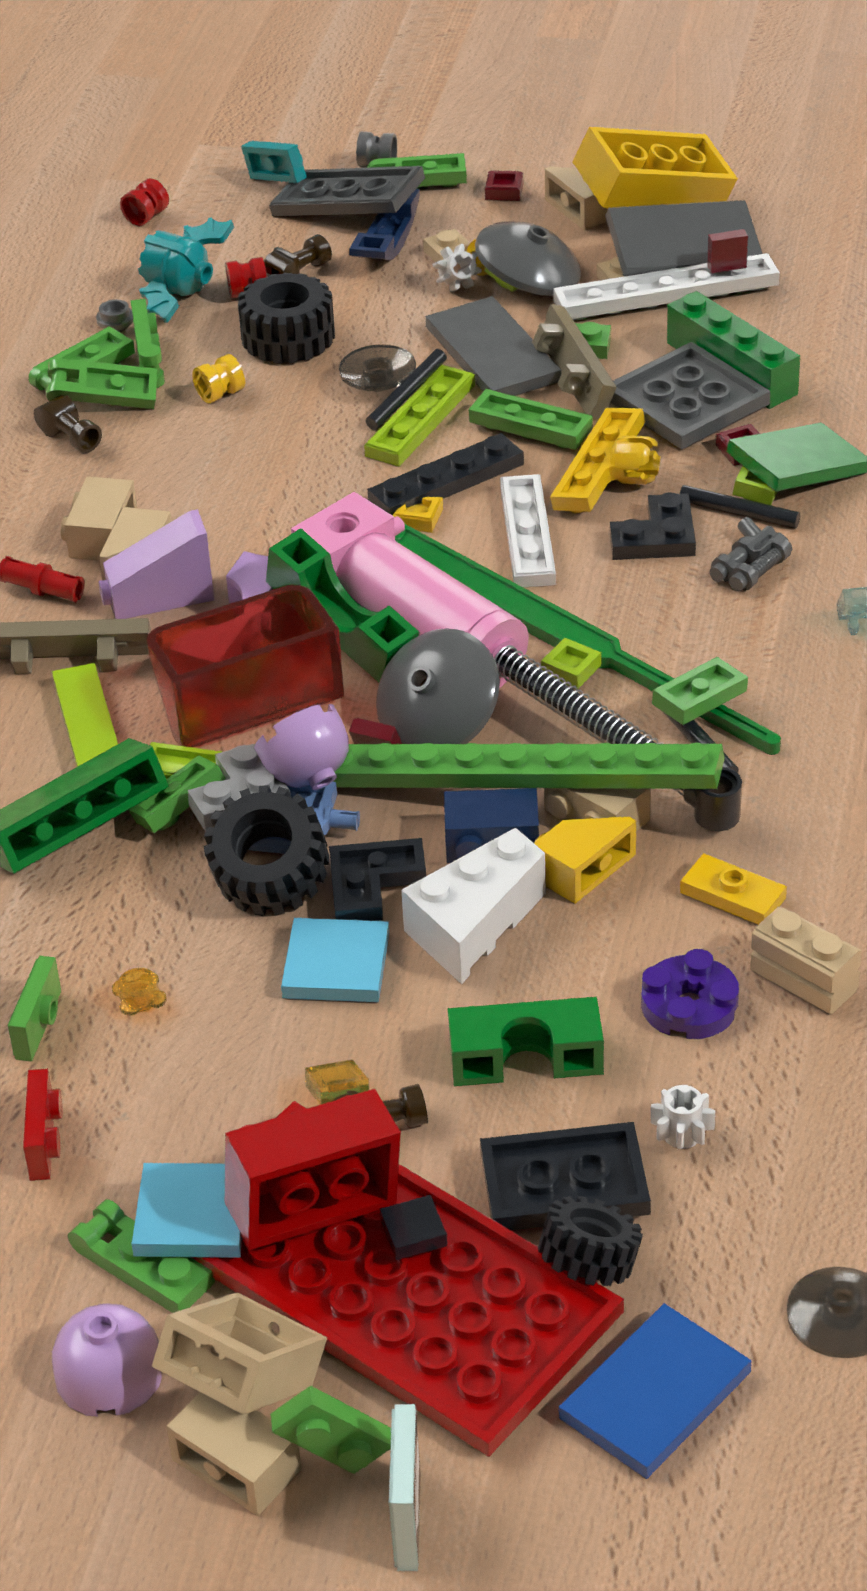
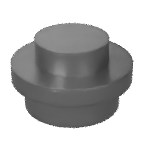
(114, 314)

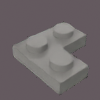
(242, 771)

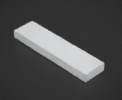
(527, 531)

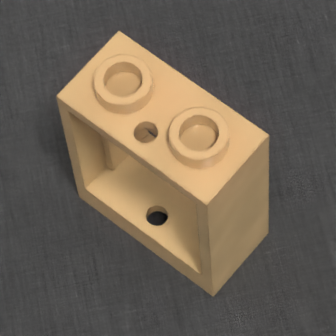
(235, 1355)

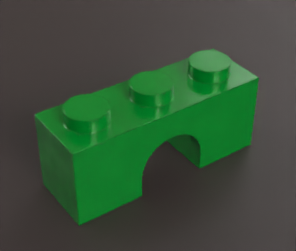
(559, 1029)

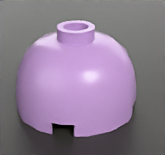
(306, 748)
(106, 1360)

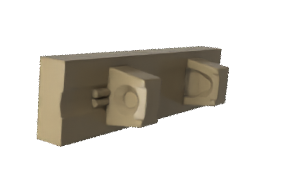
(580, 368)
(73, 639)

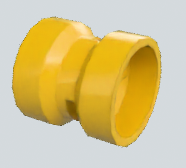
(218, 378)

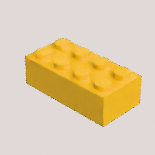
(652, 167)

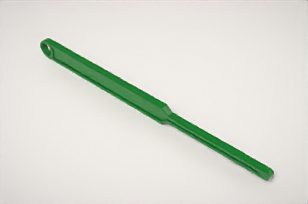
(554, 624)

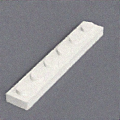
(663, 287)

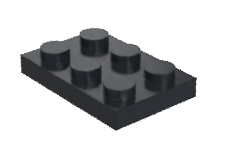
(540, 1167)

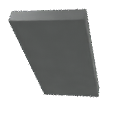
(348, 191)
(674, 234)
(493, 347)

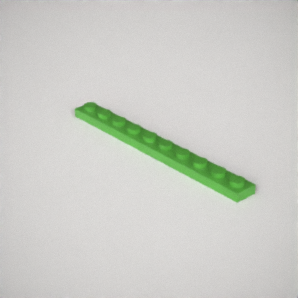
(532, 766)

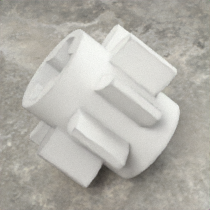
(467, 269)
(682, 1116)

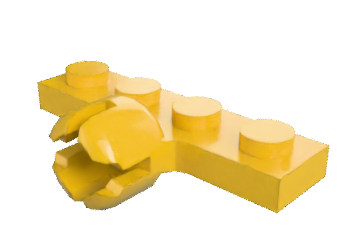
(608, 455)

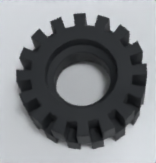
(590, 1241)

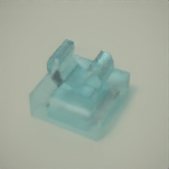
(852, 606)

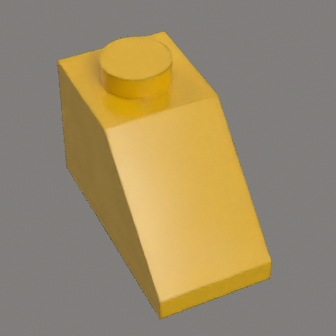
(585, 853)

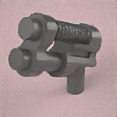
(758, 548)

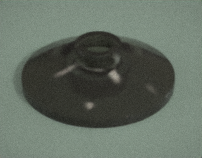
(377, 367)
(824, 1321)

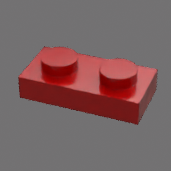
(40, 1137)

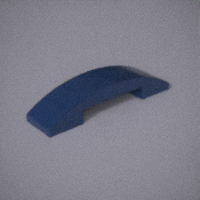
(387, 232)

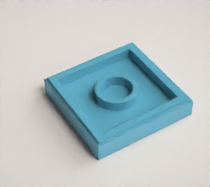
(335, 960)
(184, 1212)

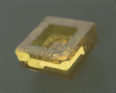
(335, 1079)

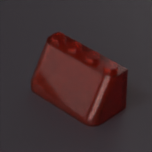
(246, 664)

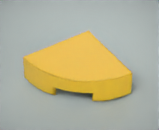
(422, 516)

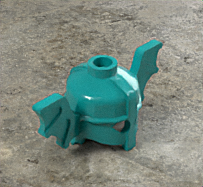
(178, 264)

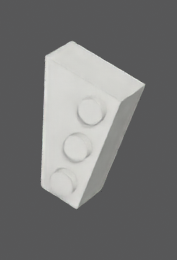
(474, 900)

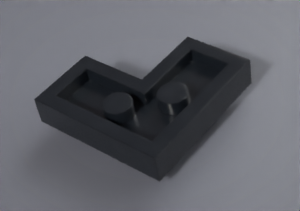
(664, 535)
(366, 867)

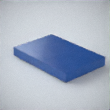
(655, 1390)

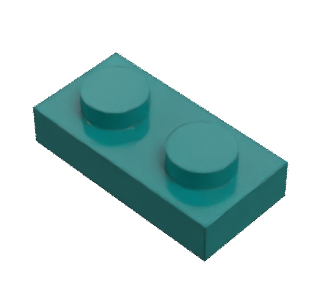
(273, 161)

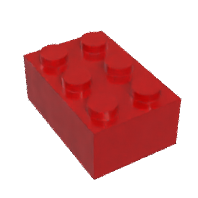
(311, 1168)

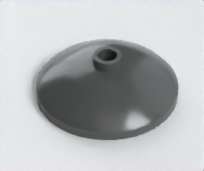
(527, 257)
(452, 701)

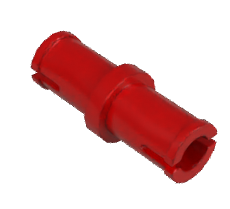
(41, 579)

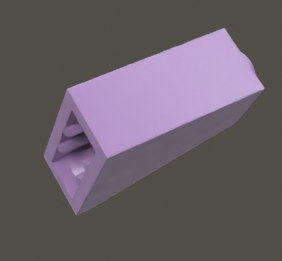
(160, 571)

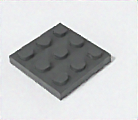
(689, 394)

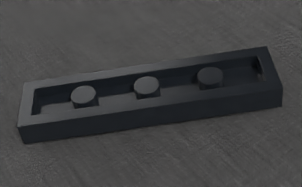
(448, 474)

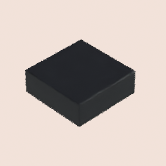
(413, 1227)

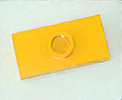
(732, 889)

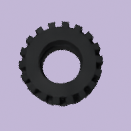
(286, 317)
(256, 818)

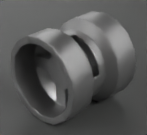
(374, 147)

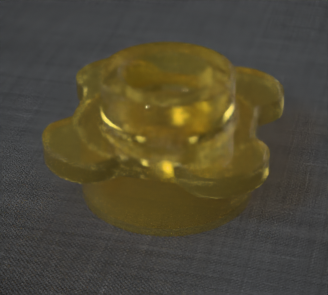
(138, 991)

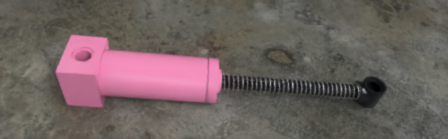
(385, 574)

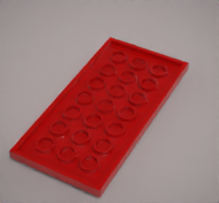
(455, 1330)

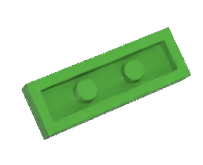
(530, 419)

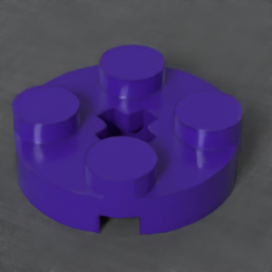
(696, 974)

